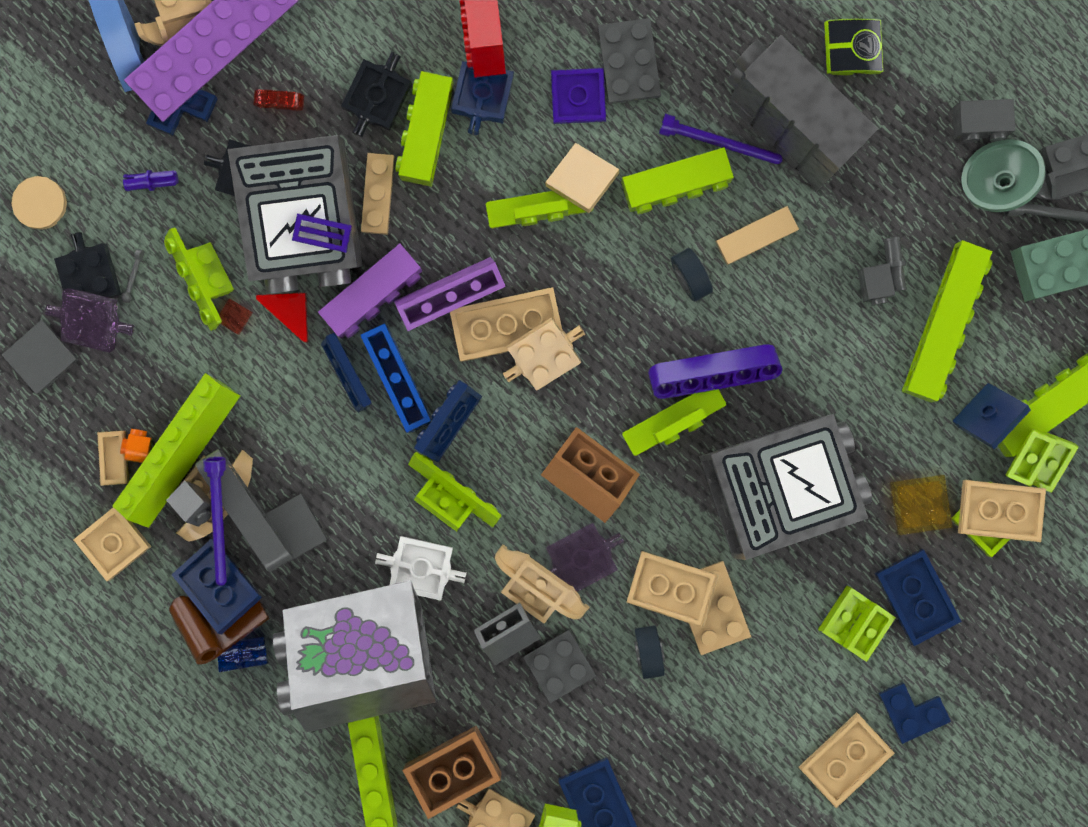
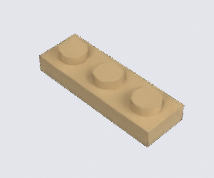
(377, 193)

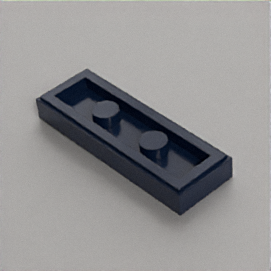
(345, 373)

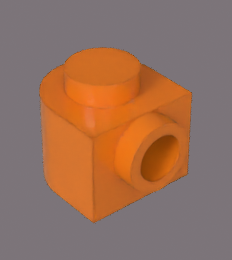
(136, 446)

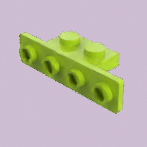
(530, 209)
(202, 274)
(672, 420)
(448, 498)

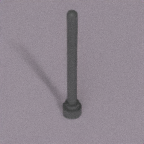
(1048, 211)

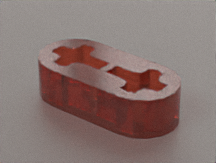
(278, 100)

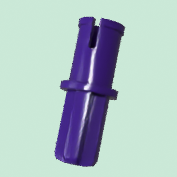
(150, 180)

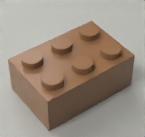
(452, 772)

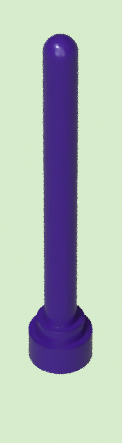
(671, 126)
(215, 469)

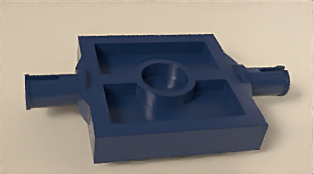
(481, 97)

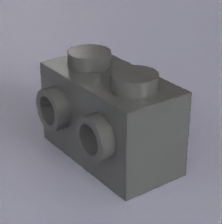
(983, 120)
(507, 634)

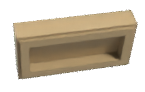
(112, 463)

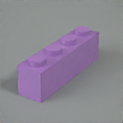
(370, 292)
(449, 293)

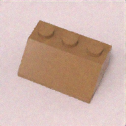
(590, 475)

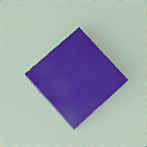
(578, 96)

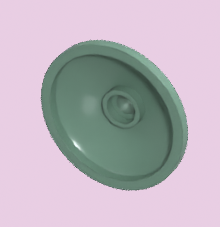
(999, 164)

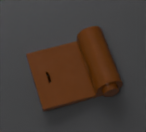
(202, 638)

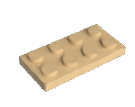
(492, 325)

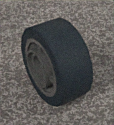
(691, 274)
(649, 652)

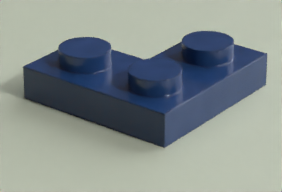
(199, 106)
(912, 720)

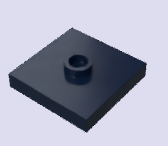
(991, 415)

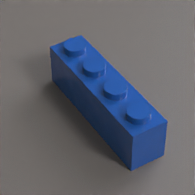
(396, 378)

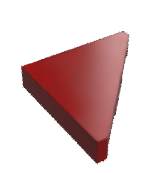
(290, 310)

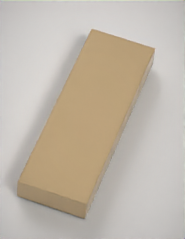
(757, 235)

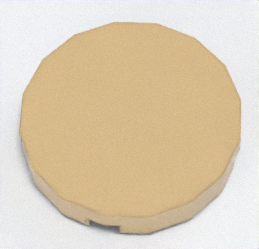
(39, 202)

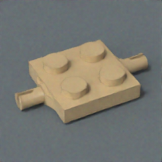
(544, 354)
(496, 811)

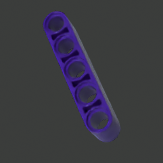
(715, 371)

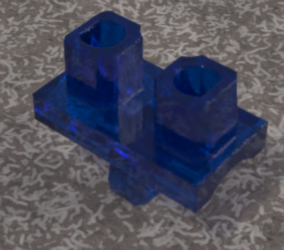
(243, 655)

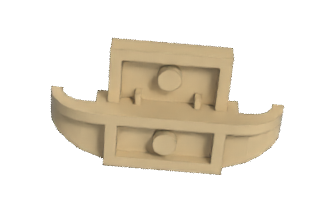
(171, 19)
(242, 465)
(537, 587)

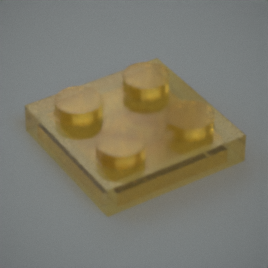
(921, 504)

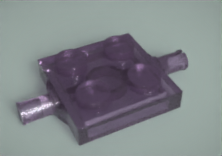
(89, 320)
(583, 557)

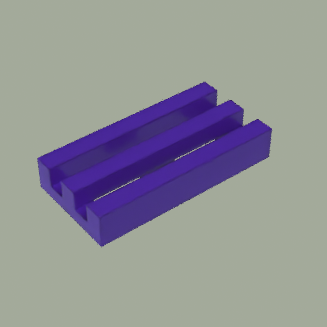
(345, 238)

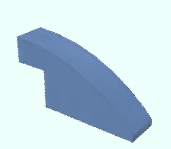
(118, 36)

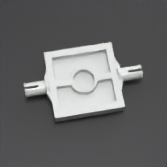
(423, 564)

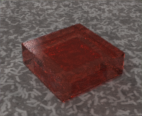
(234, 316)

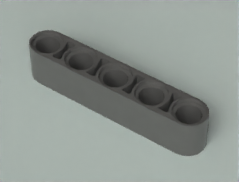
(249, 517)

